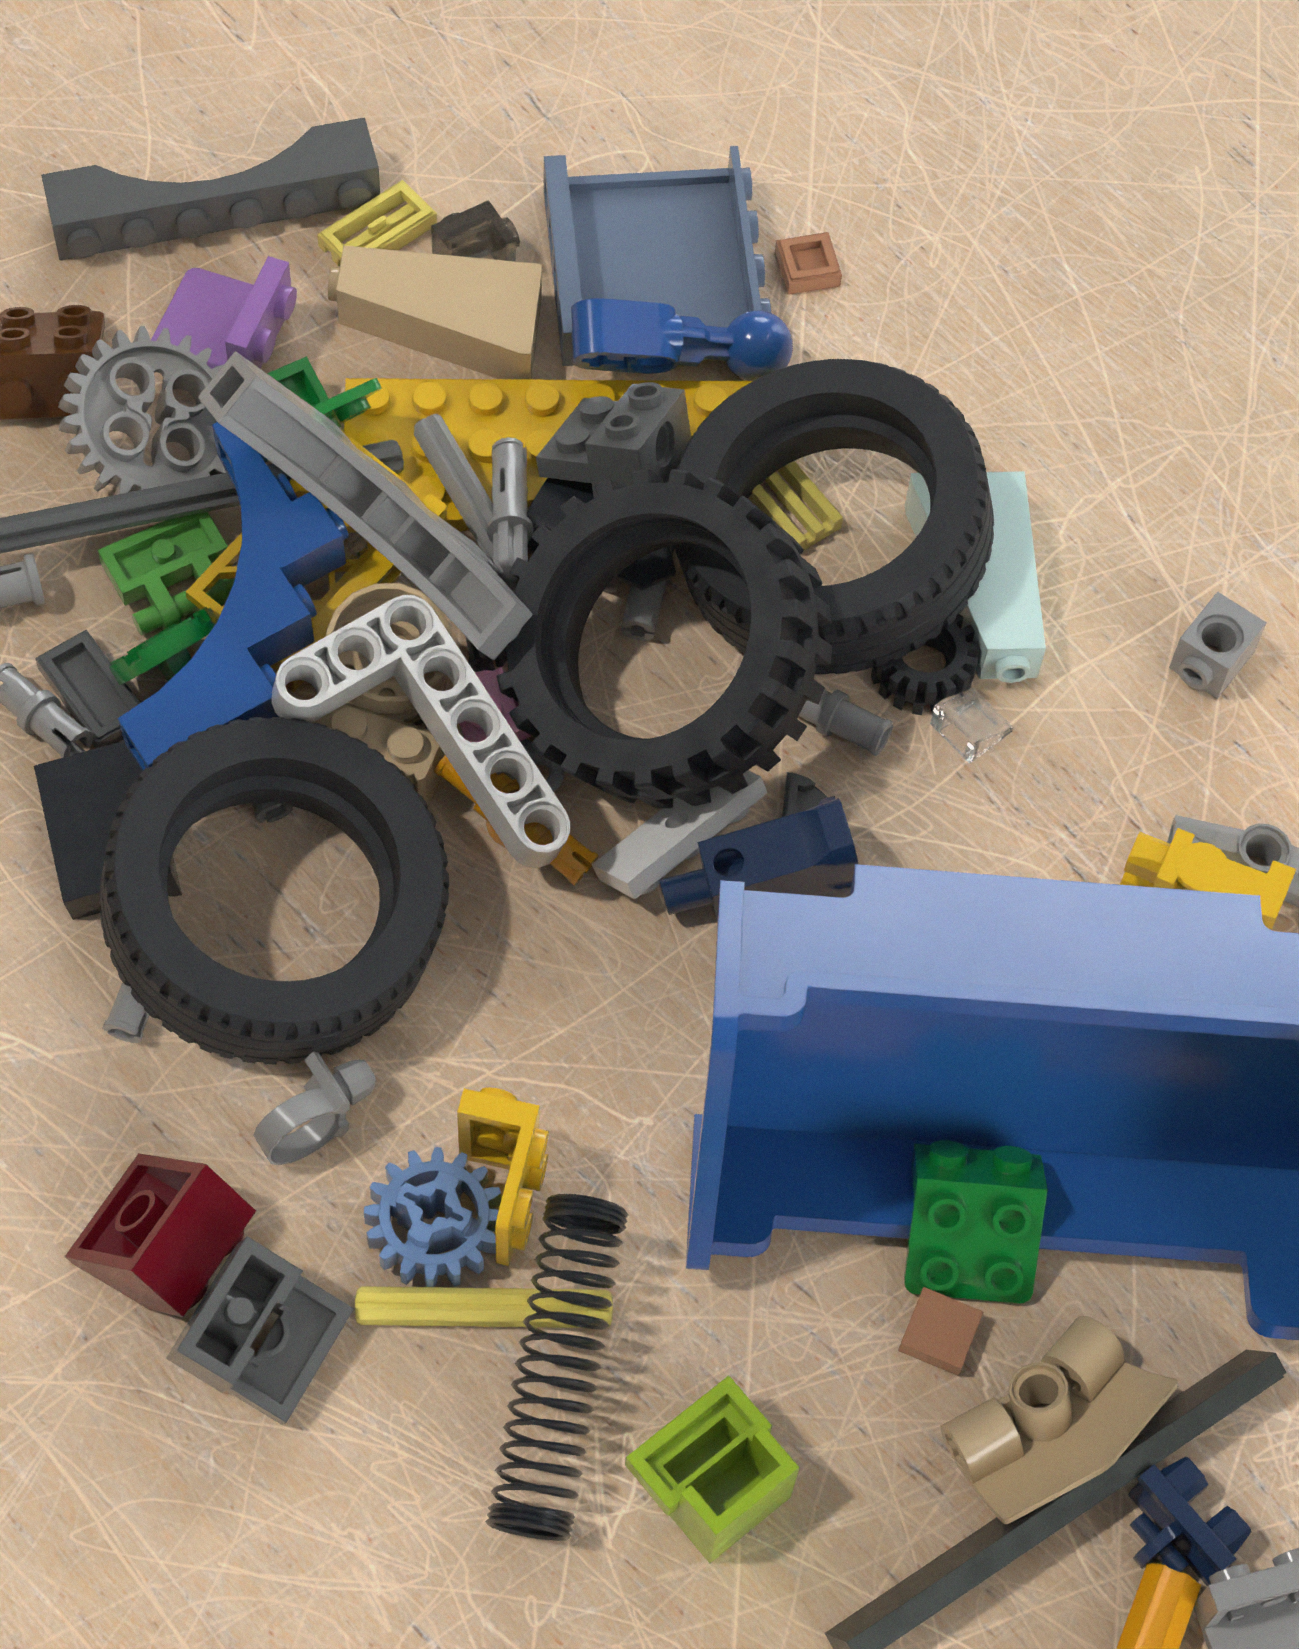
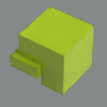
(716, 1469)

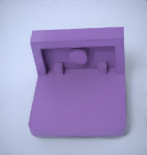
(231, 313)

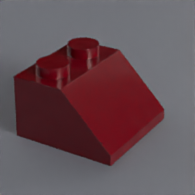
(162, 1233)

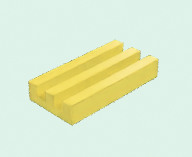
(382, 231)
(810, 494)

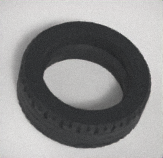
(851, 407)
(300, 768)

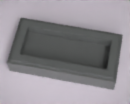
(87, 687)

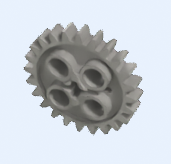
(102, 407)

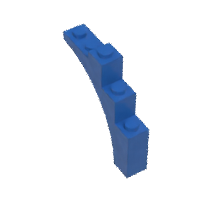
(264, 617)

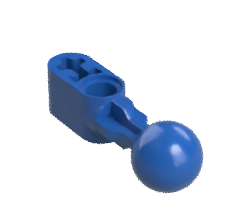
(656, 340)

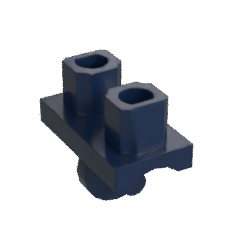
(1175, 1530)

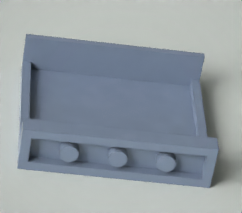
(654, 240)

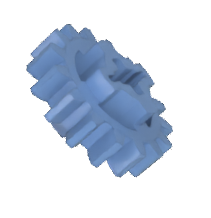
(411, 1203)

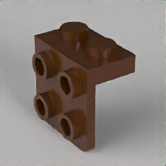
(39, 356)

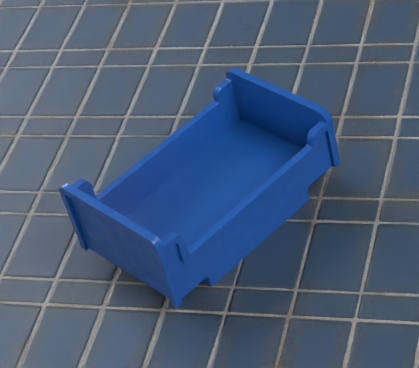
(1073, 1019)

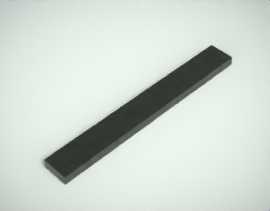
(999, 1544)

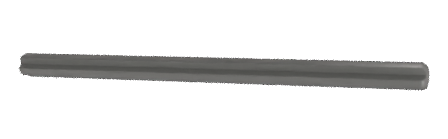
(142, 507)

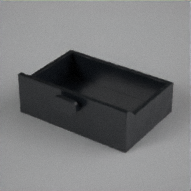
(79, 809)

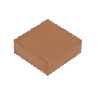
(808, 263)
(940, 1331)

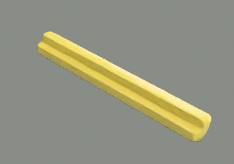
(465, 1306)

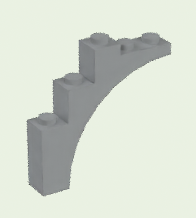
(369, 500)

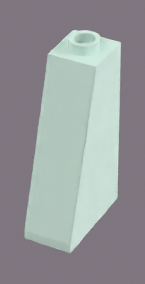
(1007, 602)

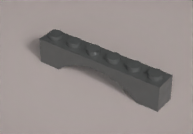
(109, 211)

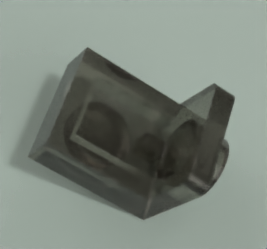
(476, 234)

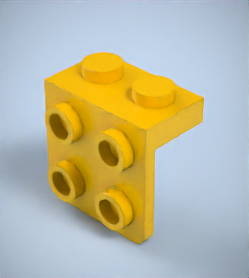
(506, 1135)

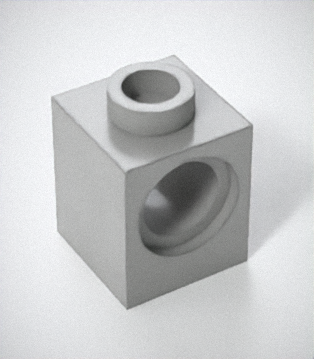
(1221, 626)

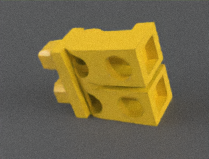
(1204, 868)

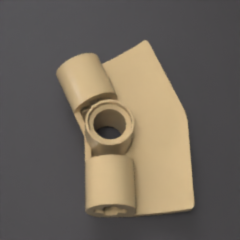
(1033, 1455)

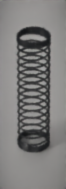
(581, 1217)

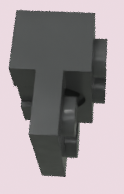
(619, 437)
(233, 1312)

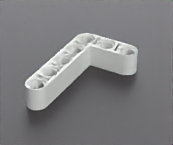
(438, 709)

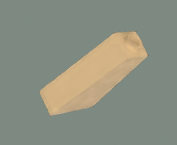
(443, 306)

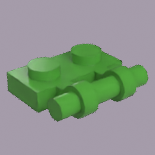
(160, 558)

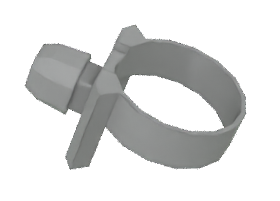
(324, 1102)

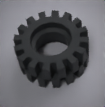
(932, 687)

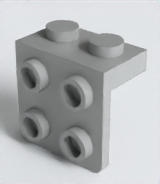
(1253, 1607)

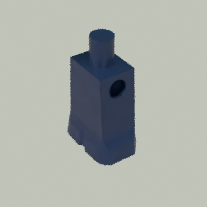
(789, 855)

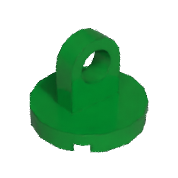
(165, 649)

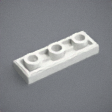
(672, 837)

